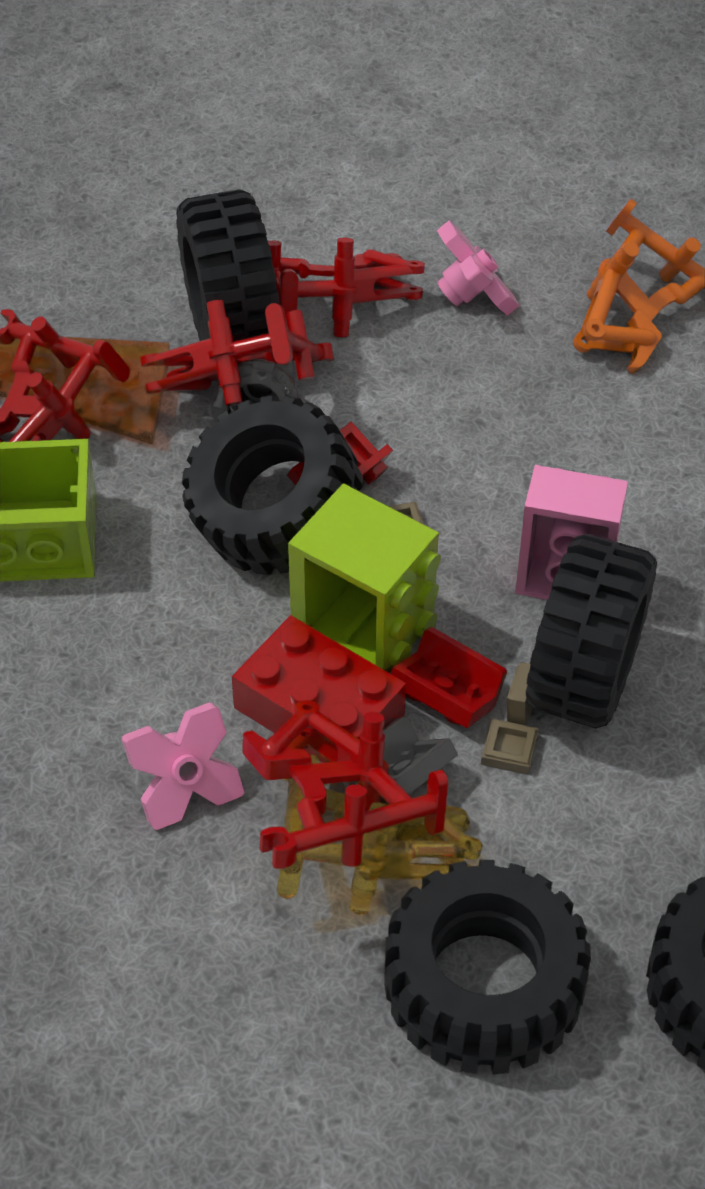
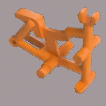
(641, 334)

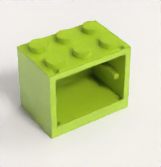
(47, 510)
(365, 576)

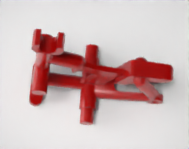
(352, 280)
(219, 355)
(50, 408)
(349, 761)

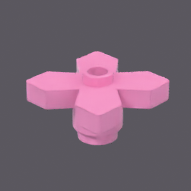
(472, 272)
(183, 765)

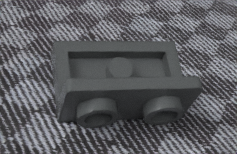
(411, 758)

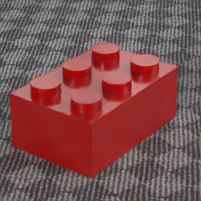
(310, 666)

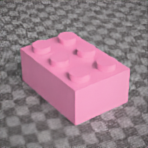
(555, 512)

